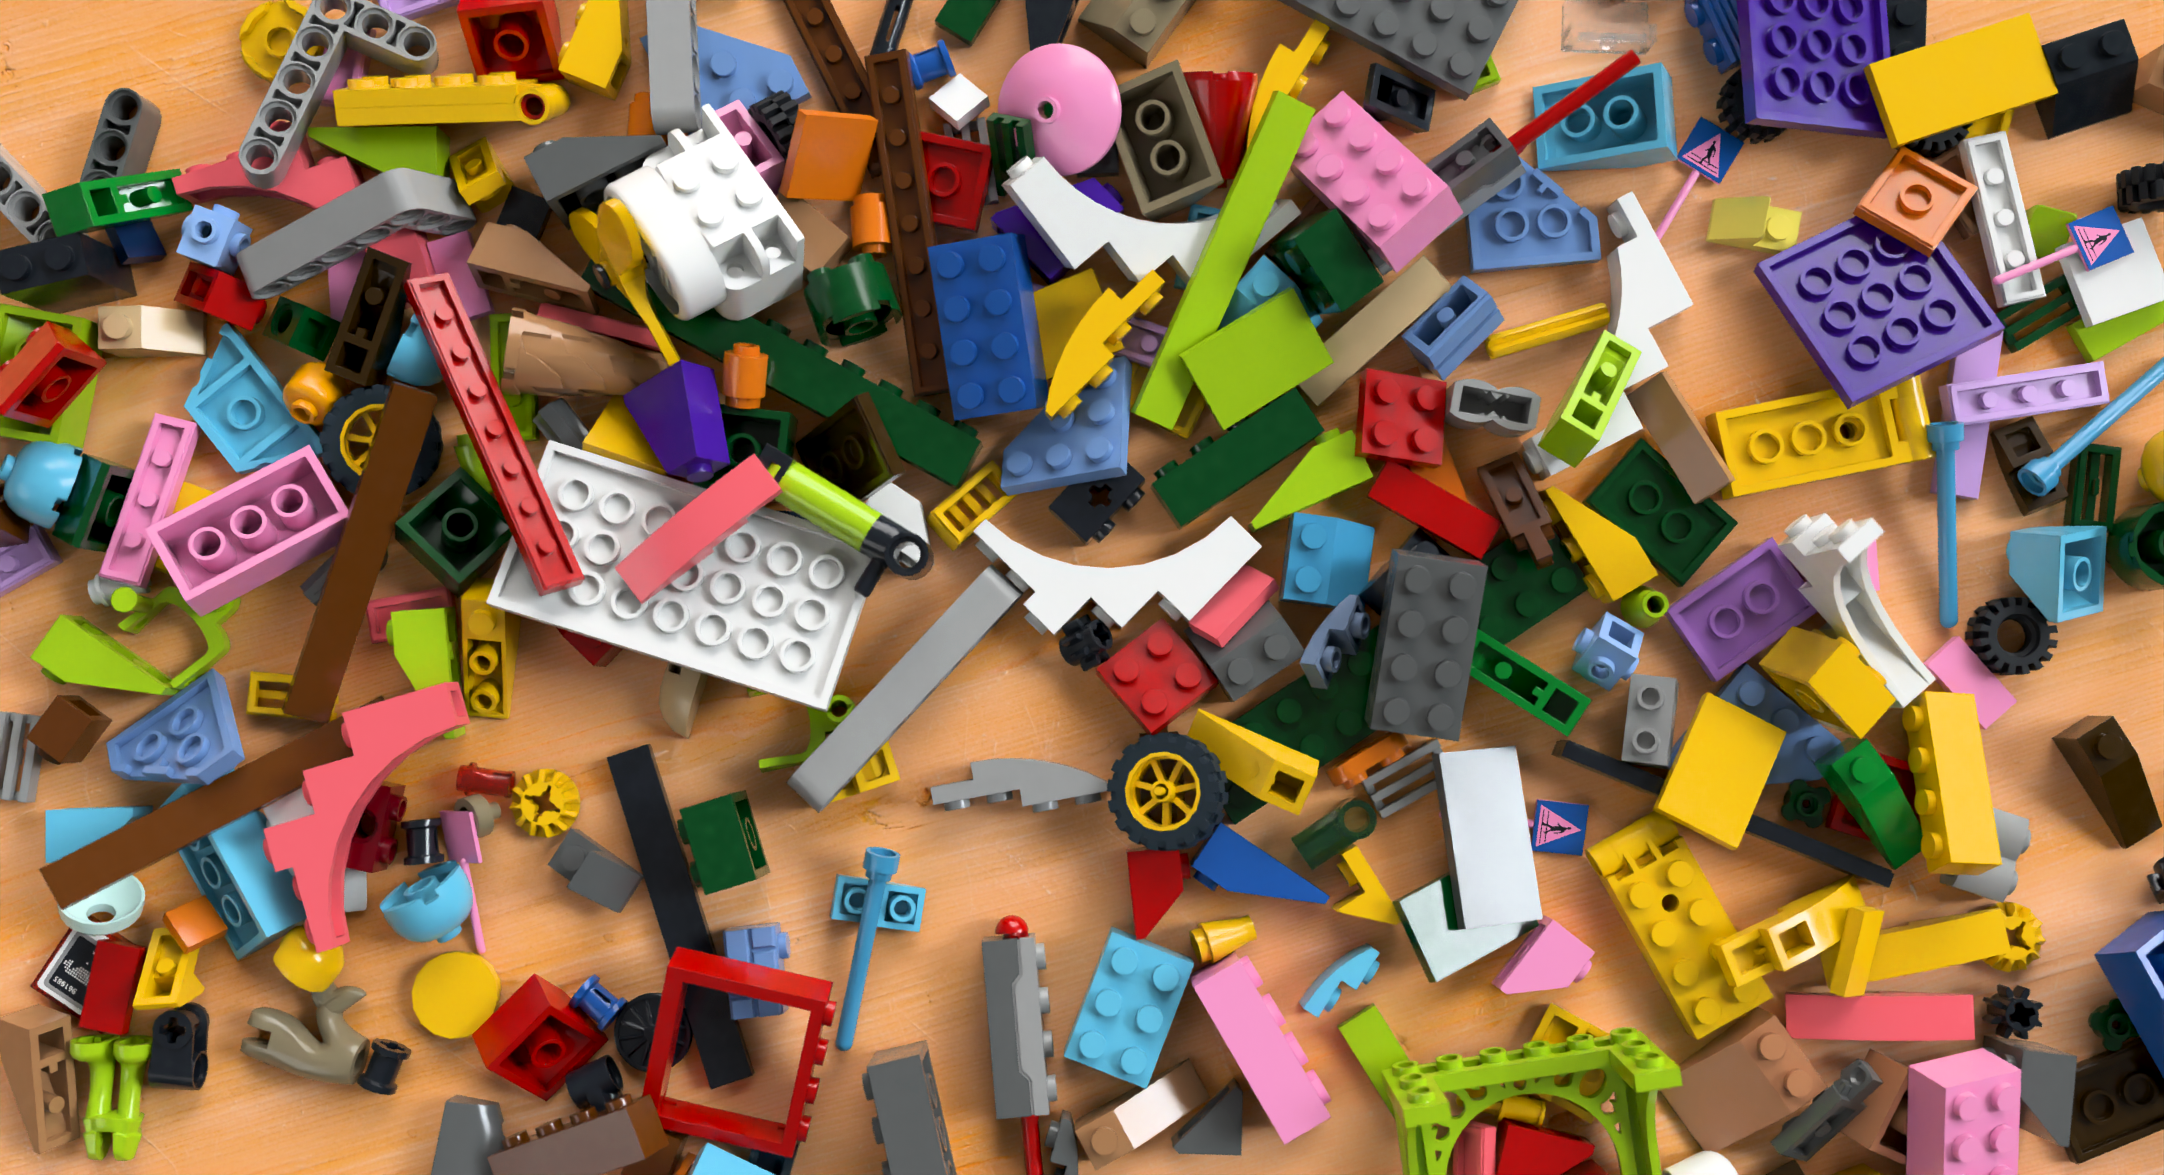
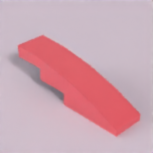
(698, 528)
(1880, 1016)

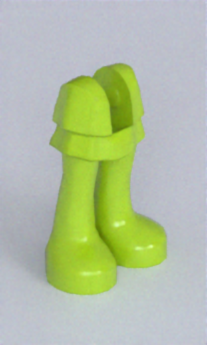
(100, 1120)

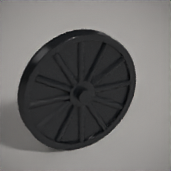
(636, 1029)

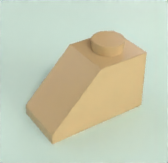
(151, 332)

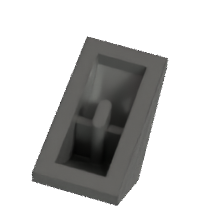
(1215, 1127)

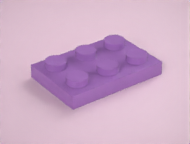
(1741, 610)

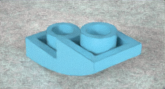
(899, 909)
(1352, 968)

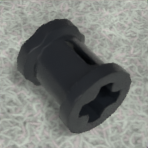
(422, 841)
(384, 1066)

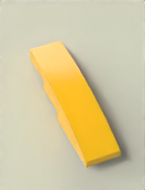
(1931, 944)

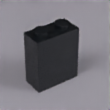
(64, 274)

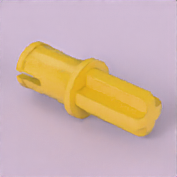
(1516, 1108)

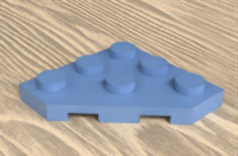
(742, 71)
(1531, 228)
(1075, 449)
(183, 739)
(1804, 739)

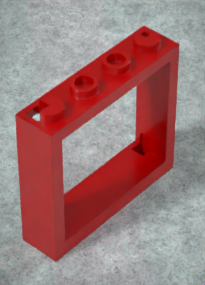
(749, 981)

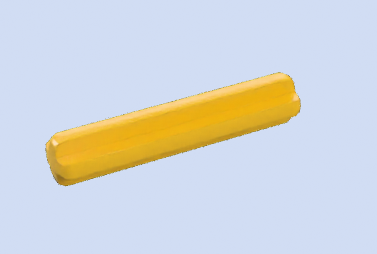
(1547, 330)

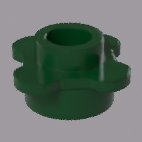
(1794, 798)
(2102, 1020)

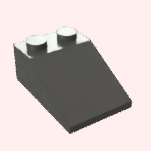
(578, 169)

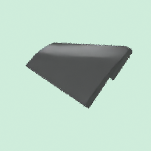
(468, 1136)

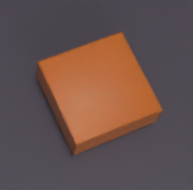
(195, 924)

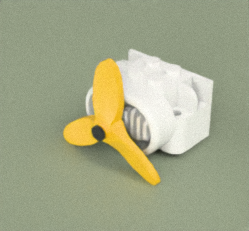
(696, 230)

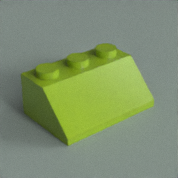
(72, 425)

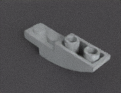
(1039, 784)

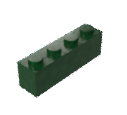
(1235, 458)

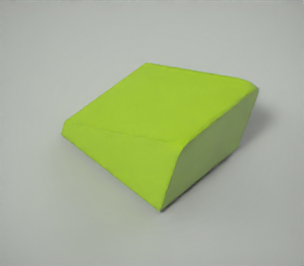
(2048, 228)

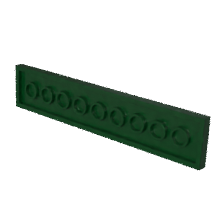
(1332, 719)

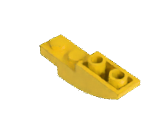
(1286, 72)
(1085, 354)
(1791, 936)

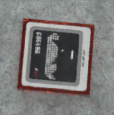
(68, 969)

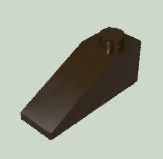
(371, 320)
(2111, 776)

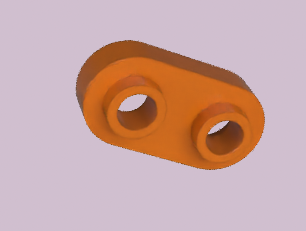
(1352, 769)

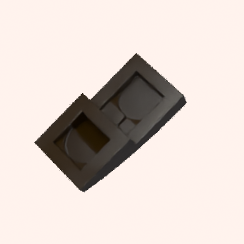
(2014, 448)

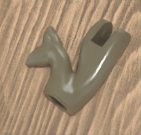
(296, 1051)

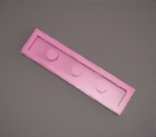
(149, 499)

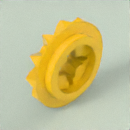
(563, 795)
(2027, 932)

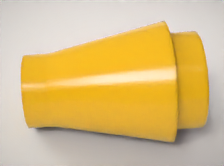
(1221, 937)

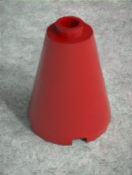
(1225, 111)

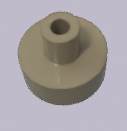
(483, 812)

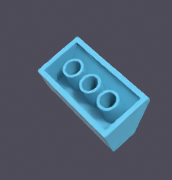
(242, 882)

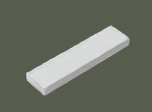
(2001, 216)

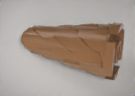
(568, 360)

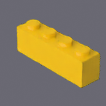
(1951, 784)

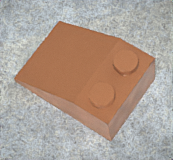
(1742, 1082)
(1884, 1120)

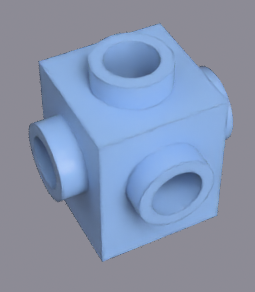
(214, 237)
(1607, 651)

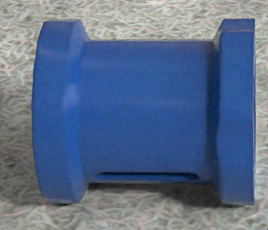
(931, 64)
(597, 1002)

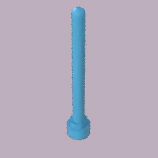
(1945, 440)
(2043, 474)
(879, 866)

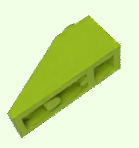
(389, 147)
(1590, 400)
(1320, 475)
(427, 648)
(88, 656)

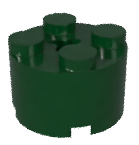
(851, 301)
(2137, 547)

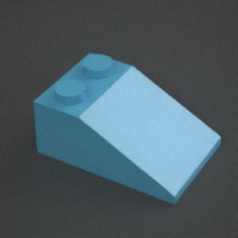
(1618, 128)

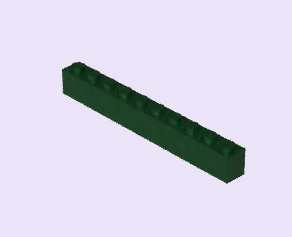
(823, 385)

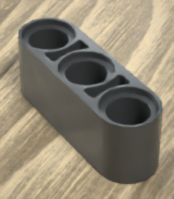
(116, 131)

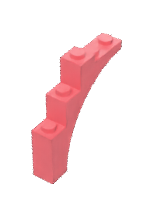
(304, 185)
(340, 791)

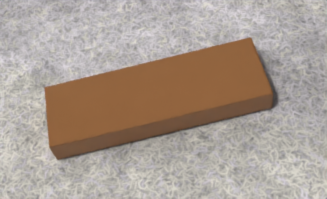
(1680, 437)

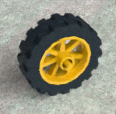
(337, 434)
(1128, 780)

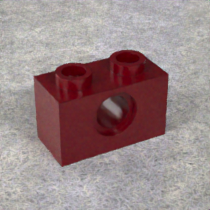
(379, 849)

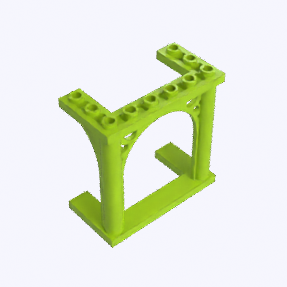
(1631, 1068)

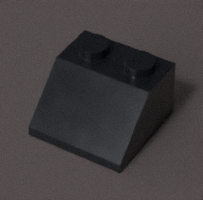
(2092, 77)

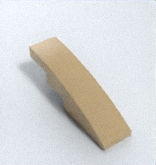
(1377, 326)

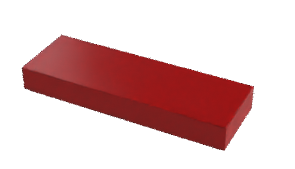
(1434, 509)

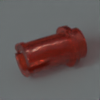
(485, 781)

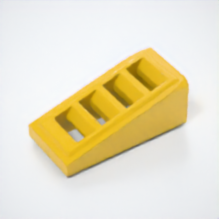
(946, 530)

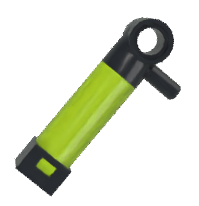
(847, 520)

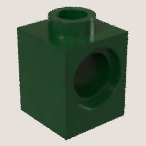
(302, 328)

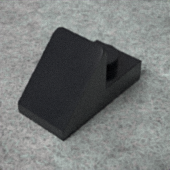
(1398, 99)

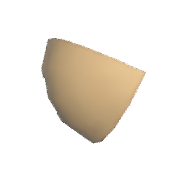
(680, 697)

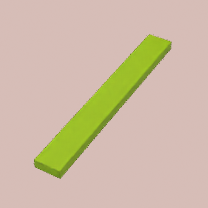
(1224, 255)

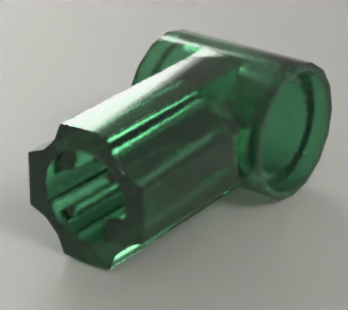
(1330, 835)

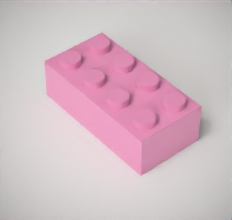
(1373, 182)
(250, 531)
(1265, 1055)
(1963, 1115)

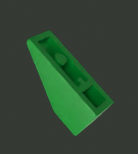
(114, 202)
(1527, 684)
(1873, 799)

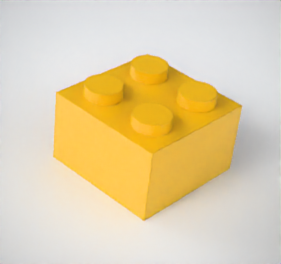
(1828, 680)

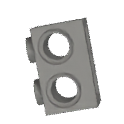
(1650, 721)

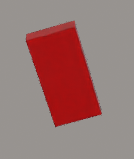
(112, 986)

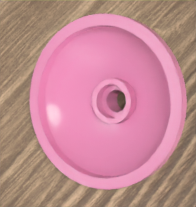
(1082, 99)

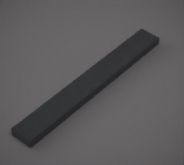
(1756, 827)
(678, 908)

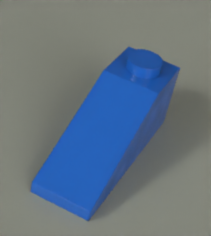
(1245, 868)

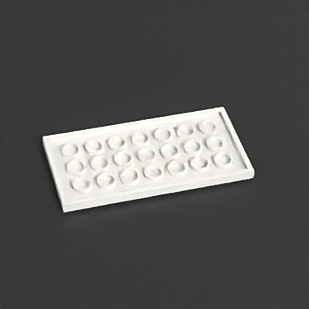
(758, 612)

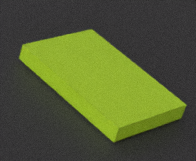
(1256, 358)

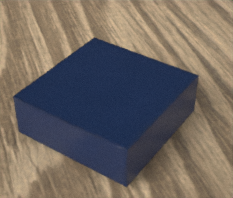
(136, 243)

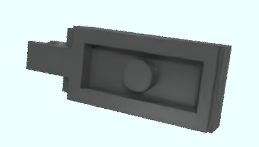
(1828, 1113)

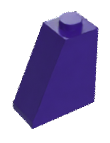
(1040, 255)
(682, 420)

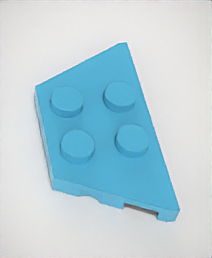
(244, 409)

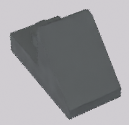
(595, 871)

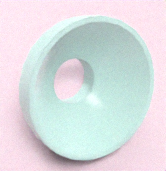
(122, 900)

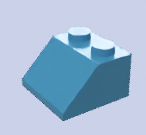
(1325, 560)

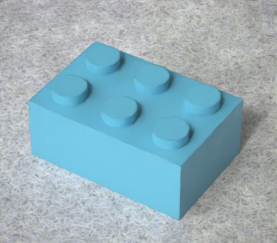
(1128, 1007)

